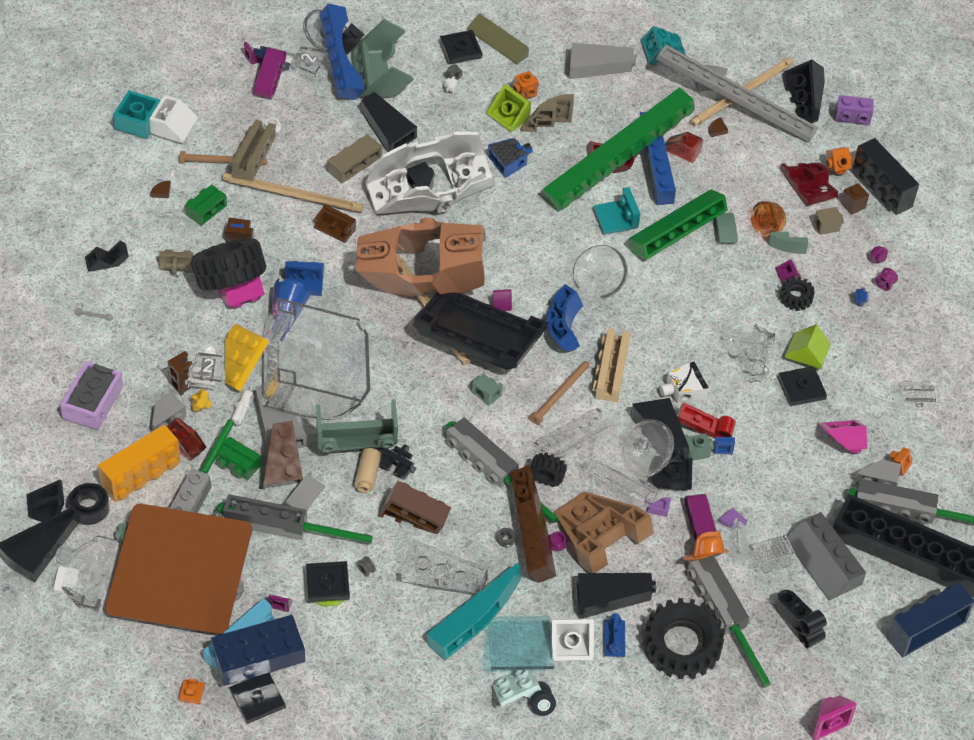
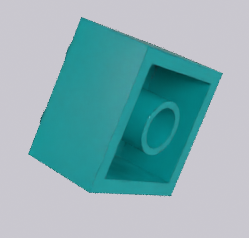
(134, 114)

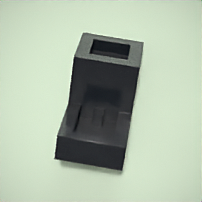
(102, 259)

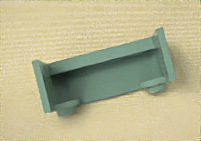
(371, 59)
(357, 433)

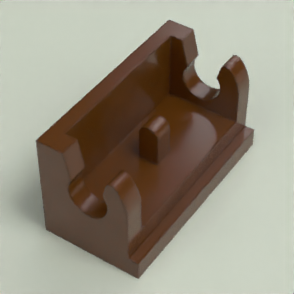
(335, 223)
(178, 372)

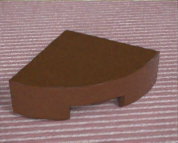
(718, 128)
(161, 190)

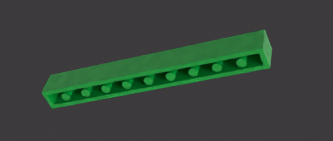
(619, 149)

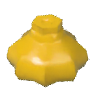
(200, 400)

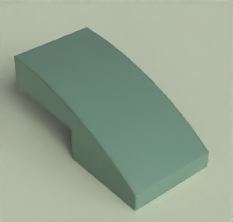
(726, 228)
(783, 242)

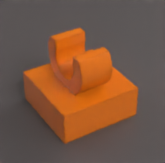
(903, 458)
(192, 691)

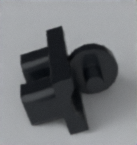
(405, 466)

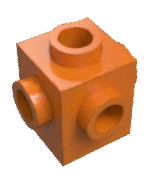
(526, 84)
(839, 160)

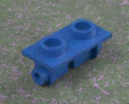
(614, 636)

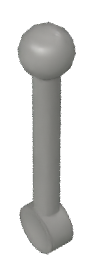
(78, 311)

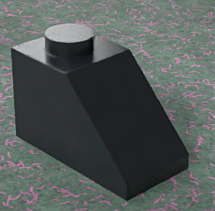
(351, 37)
(420, 176)

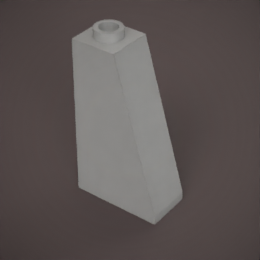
(598, 60)
(270, 416)

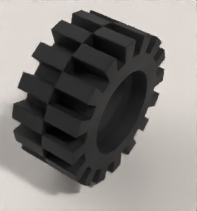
(795, 301)
(548, 469)

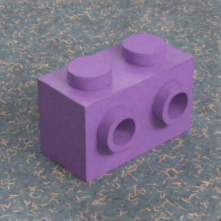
(854, 110)

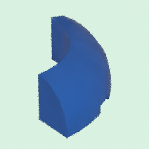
(561, 316)

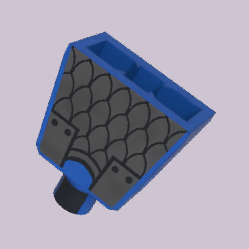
(509, 155)

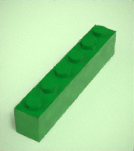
(678, 224)

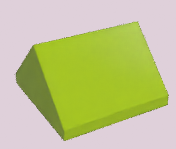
(509, 108)
(809, 347)

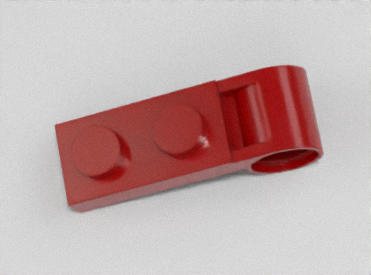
(705, 422)

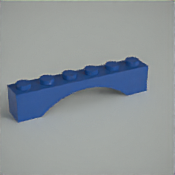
(347, 79)
(661, 173)

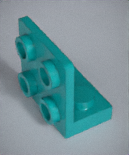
(655, 41)
(618, 214)

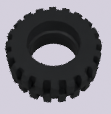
(228, 264)

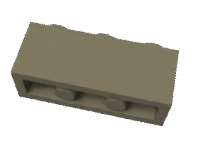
(354, 158)

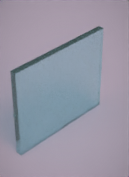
(520, 643)

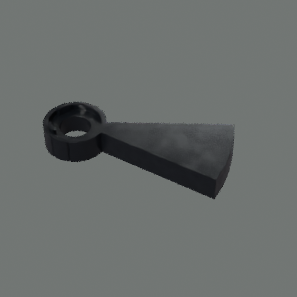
(36, 546)

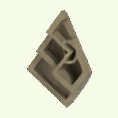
(551, 111)

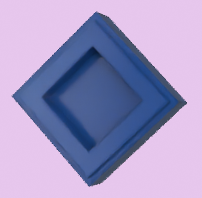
(724, 445)

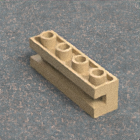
(612, 366)

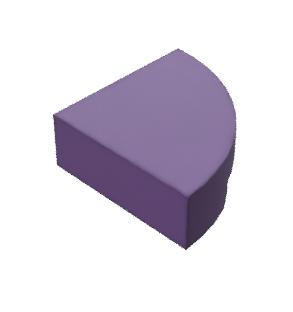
(660, 507)
(728, 518)

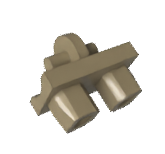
(175, 260)

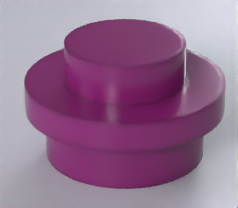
(878, 254)
(558, 541)

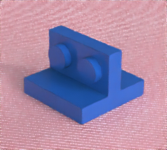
(307, 273)

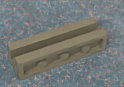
(253, 150)

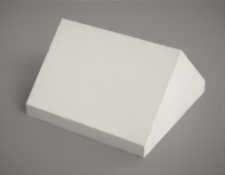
(572, 639)

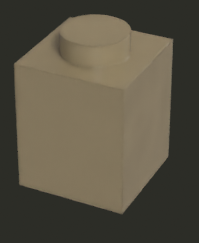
(828, 220)

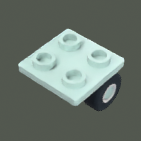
(525, 684)

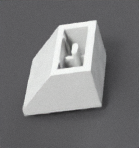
(172, 120)

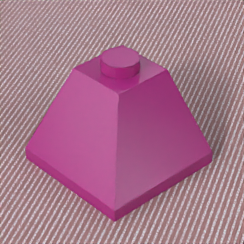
(849, 434)
(833, 715)

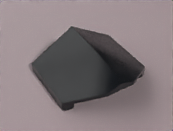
(46, 501)

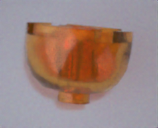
(768, 214)

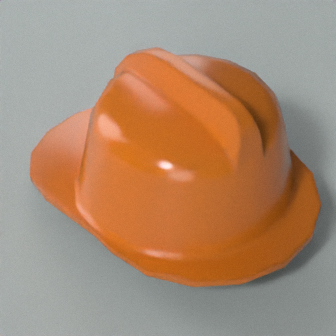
(707, 545)

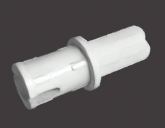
(242, 407)

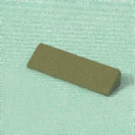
(499, 39)

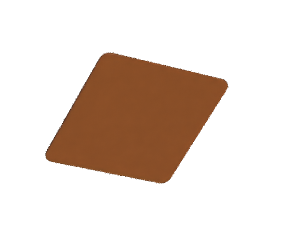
(179, 568)

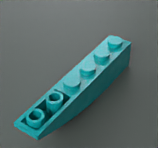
(473, 615)

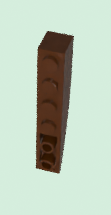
(532, 526)

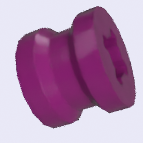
(886, 279)

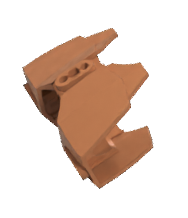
(459, 257)

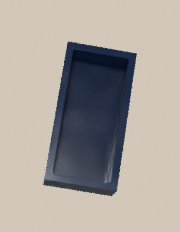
(930, 619)
(258, 649)

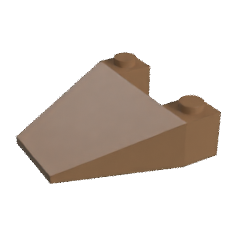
(596, 523)

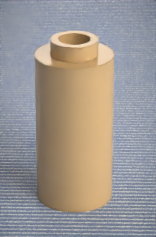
(367, 470)

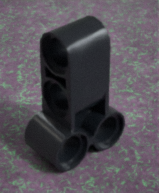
(801, 618)

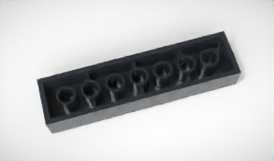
(906, 543)

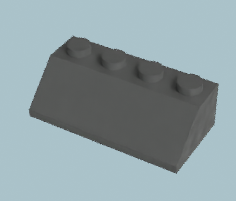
(826, 557)

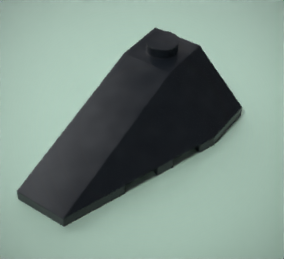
(806, 88)

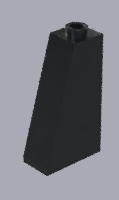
(387, 122)
(663, 411)
(612, 591)

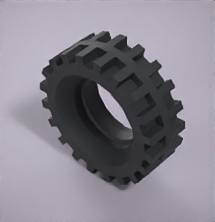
(692, 617)

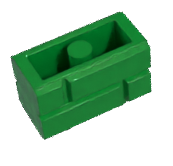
(205, 204)
(238, 459)

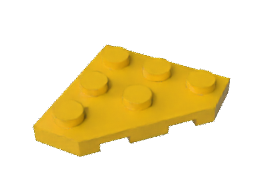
(241, 355)

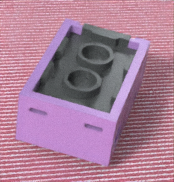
(92, 395)

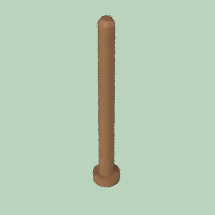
(207, 158)
(536, 417)

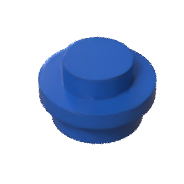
(861, 296)

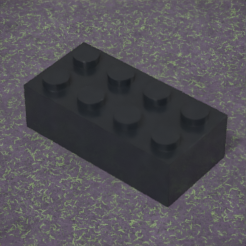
(885, 176)

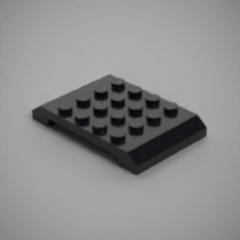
(479, 329)

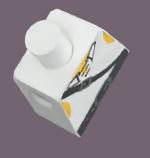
(685, 384)

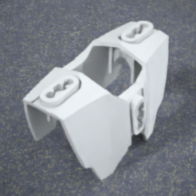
(462, 156)

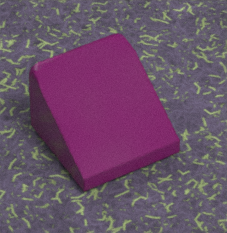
(250, 54)
(787, 270)
(502, 299)
(280, 603)

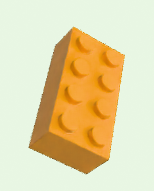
(139, 463)

